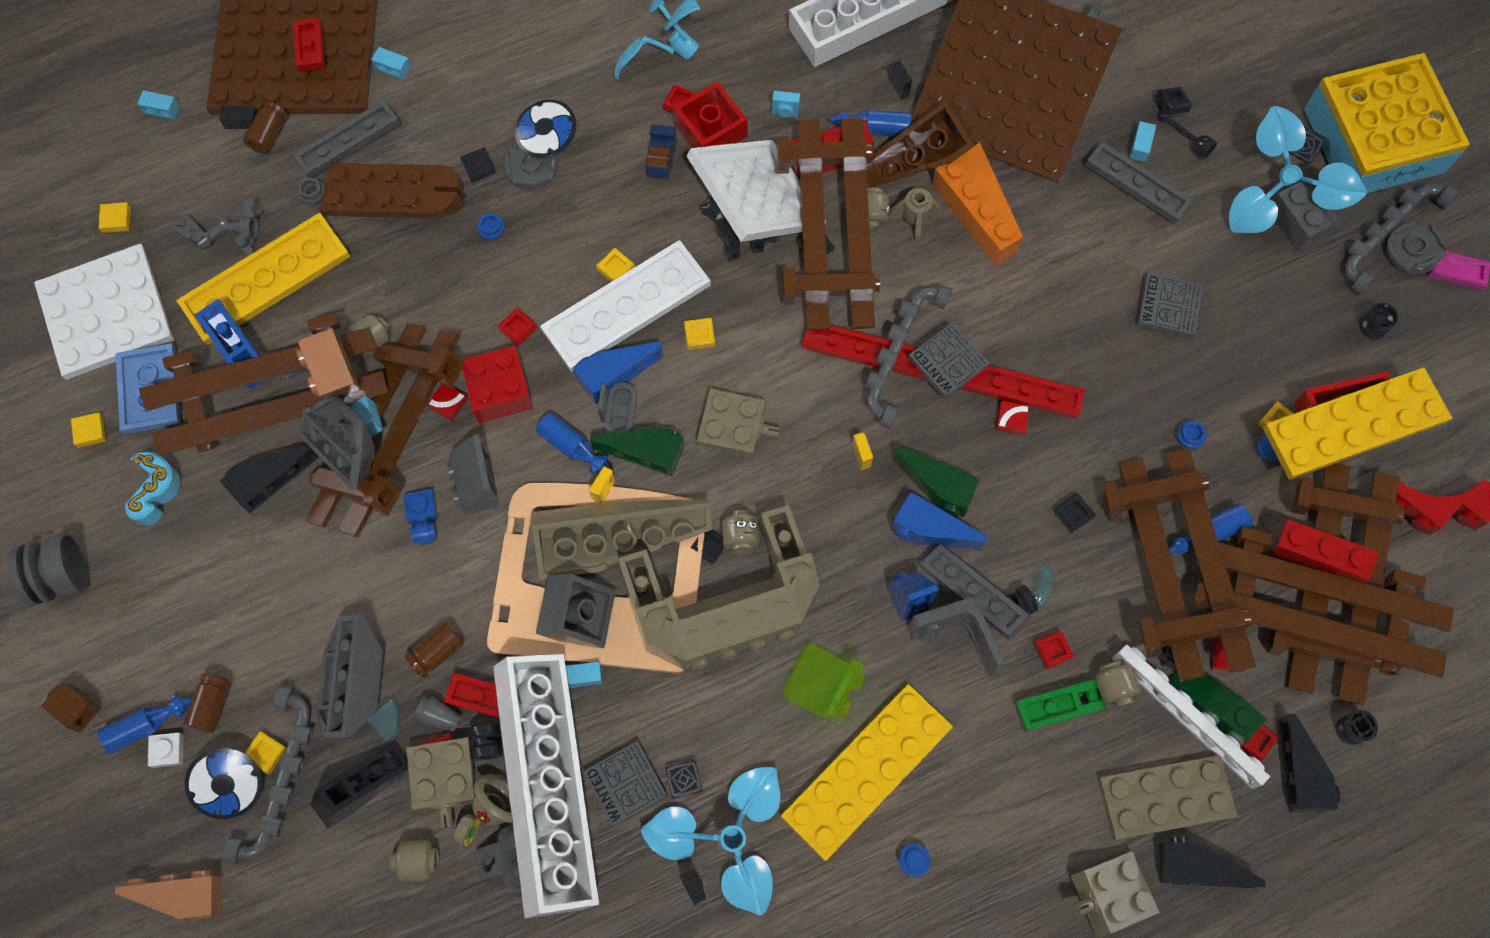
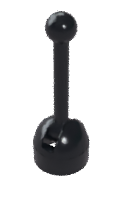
(1202, 146)

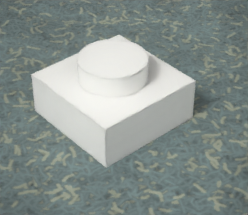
(165, 750)

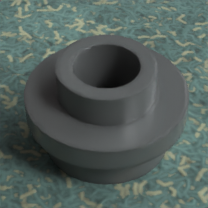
(309, 185)

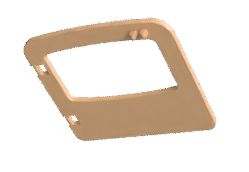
(623, 641)

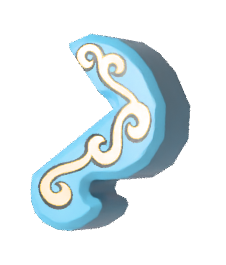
(156, 490)

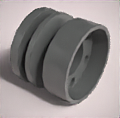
(48, 569)

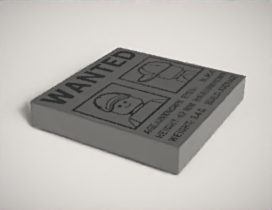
(1170, 305)
(948, 360)
(625, 784)

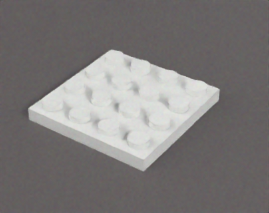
(749, 189)
(103, 310)

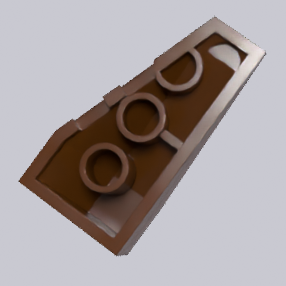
(925, 145)

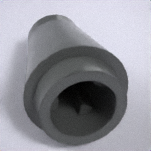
(436, 714)

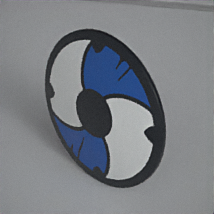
(545, 128)
(223, 783)

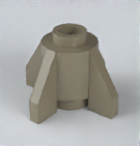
(917, 209)

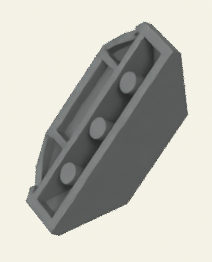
(339, 439)
(349, 677)

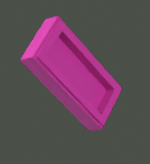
(1462, 271)

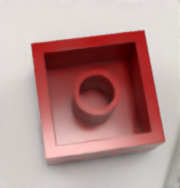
(710, 118)
(496, 384)

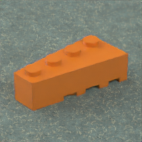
(979, 203)

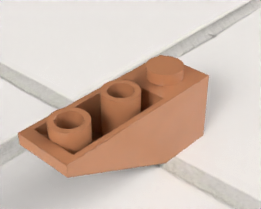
(180, 898)

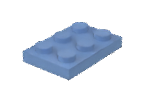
(140, 369)

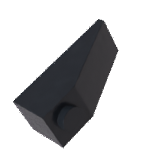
(262, 477)
(1307, 776)
(358, 785)
(1197, 865)

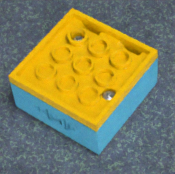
(1387, 122)

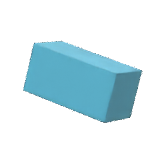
(391, 63)
(158, 104)
(1142, 141)
(368, 412)
(584, 674)

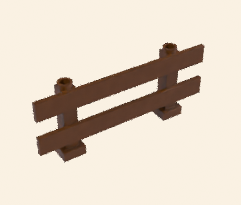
(816, 283)
(191, 386)
(375, 490)
(1331, 505)
(1394, 600)
(1177, 628)

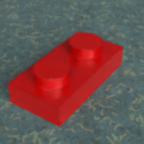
(309, 44)
(473, 695)

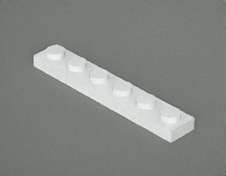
(1197, 722)

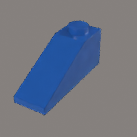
(227, 335)
(615, 367)
(930, 525)
(912, 594)

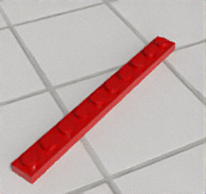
(991, 382)

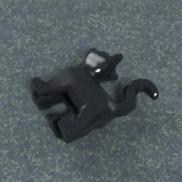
(727, 233)

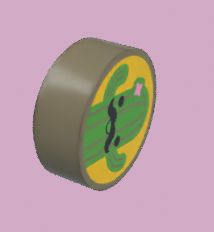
(466, 830)

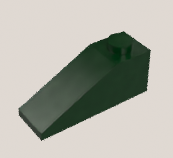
(647, 447)
(941, 483)
(1227, 708)

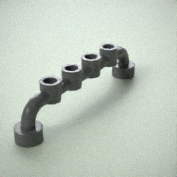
(1392, 218)
(888, 358)
(280, 792)

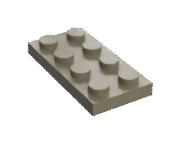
(1167, 797)

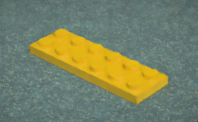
(269, 273)
(1356, 423)
(866, 772)

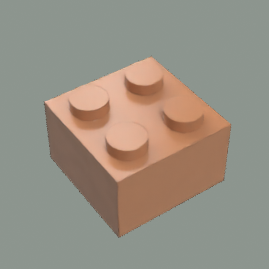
(328, 364)

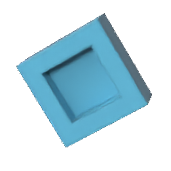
(785, 104)

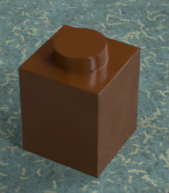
(70, 706)

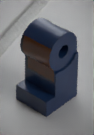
(661, 151)

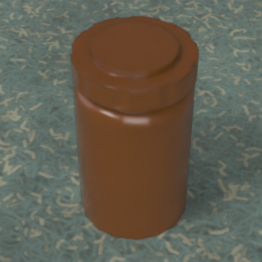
(265, 127)
(433, 650)
(207, 703)

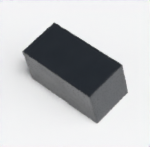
(237, 116)

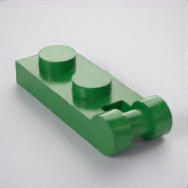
(1059, 705)

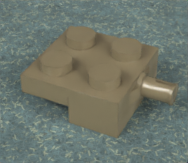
(734, 424)
(441, 777)
(1113, 895)

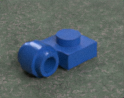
(421, 509)

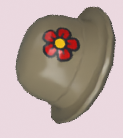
(492, 800)

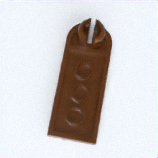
(391, 191)

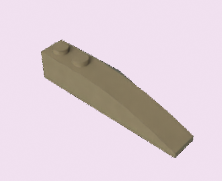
(598, 534)

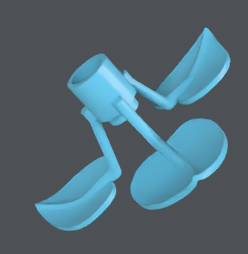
(679, 39)
(1277, 134)
(748, 882)

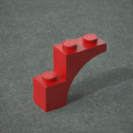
(1432, 512)

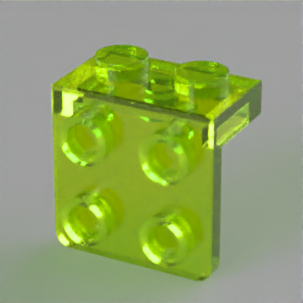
(824, 683)

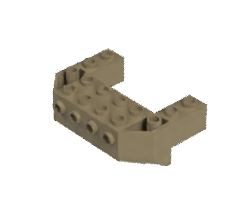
(731, 620)

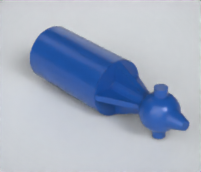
(880, 122)
(569, 442)
(1225, 525)
(140, 724)

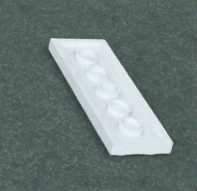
(626, 305)

